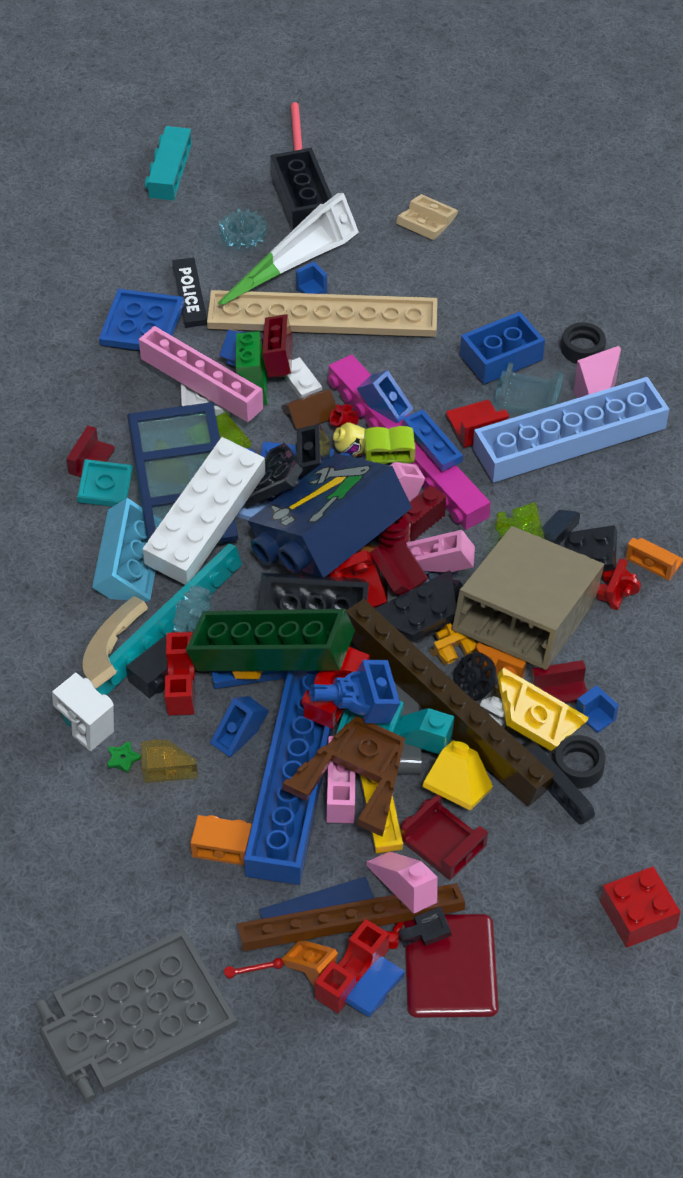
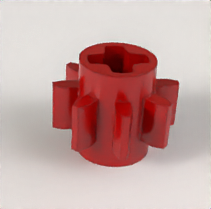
(342, 415)

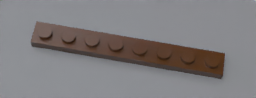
(339, 919)

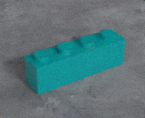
(169, 163)

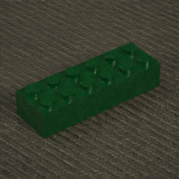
(271, 640)

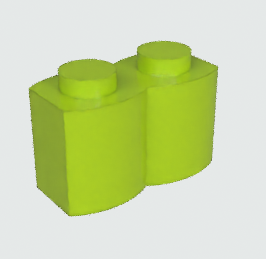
(389, 445)

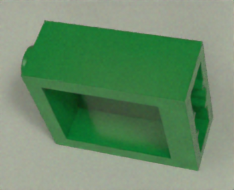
(250, 360)

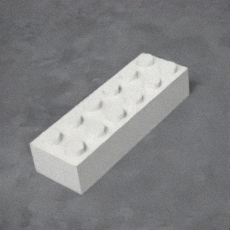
(204, 511)

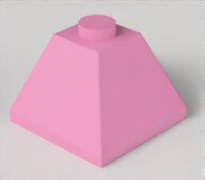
(597, 372)

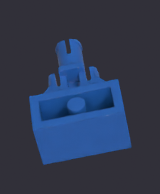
(365, 692)

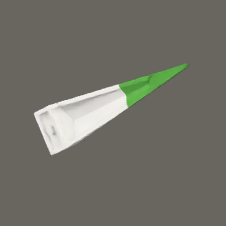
(319, 232)

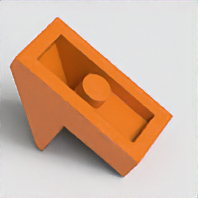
(501, 661)
(310, 959)

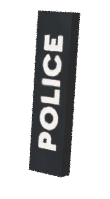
(189, 288)

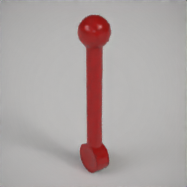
(230, 972)

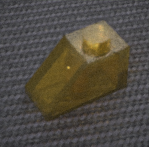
(166, 762)

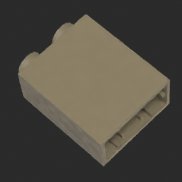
(527, 597)

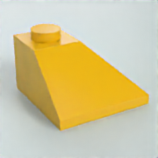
(459, 776)

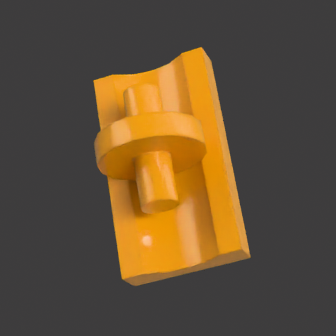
(445, 647)

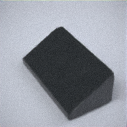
(559, 524)

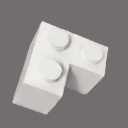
(86, 709)

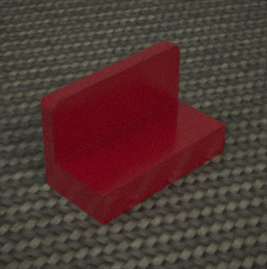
(88, 448)
(399, 567)
(561, 680)

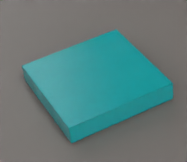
(104, 483)

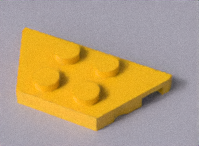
(536, 712)

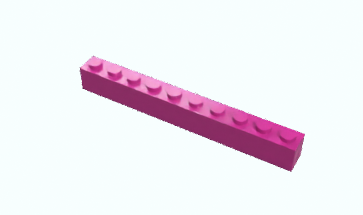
(463, 498)

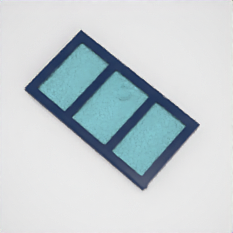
(167, 454)

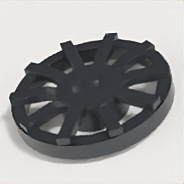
(475, 675)

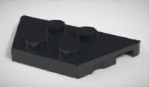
(422, 608)

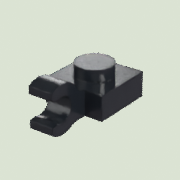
(430, 926)

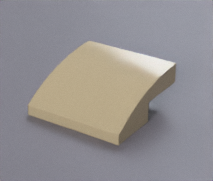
(427, 217)

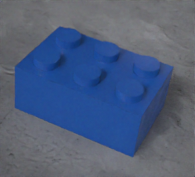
(500, 343)

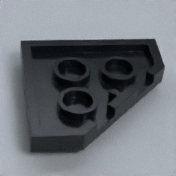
(280, 475)

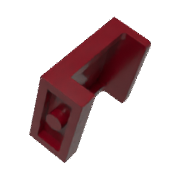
(442, 838)

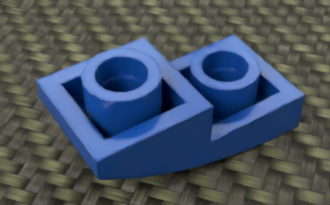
(374, 986)

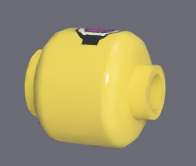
(350, 439)

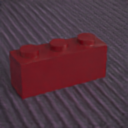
(277, 346)

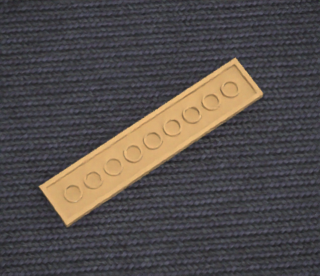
(326, 313)

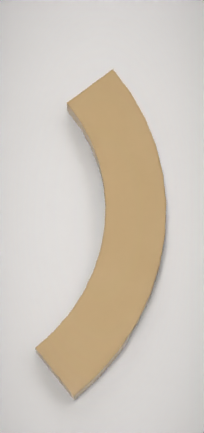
(96, 660)

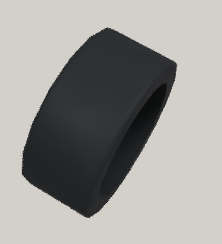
(586, 331)
(586, 745)

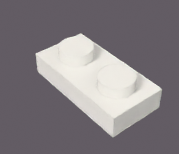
(302, 379)

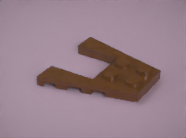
(364, 750)

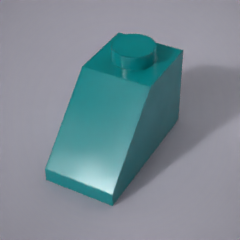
(426, 729)

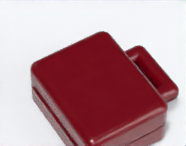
(455, 973)

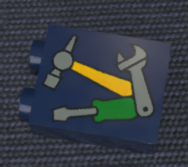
(328, 515)

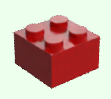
(640, 907)

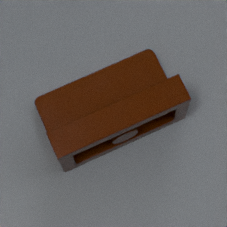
(310, 409)

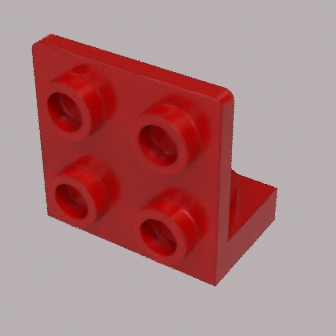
(474, 416)
(363, 566)

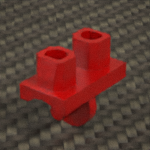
(620, 584)

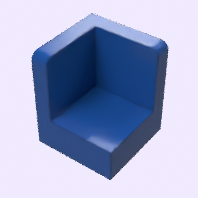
(311, 279)
(598, 707)

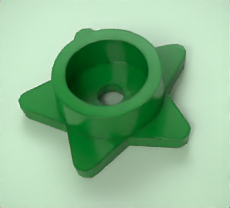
(123, 763)

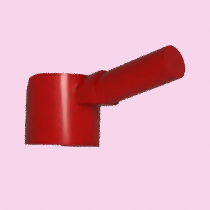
(394, 936)

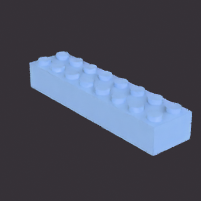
(570, 429)

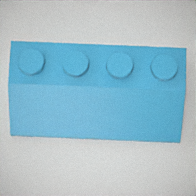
(120, 561)

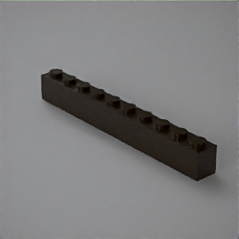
(436, 691)

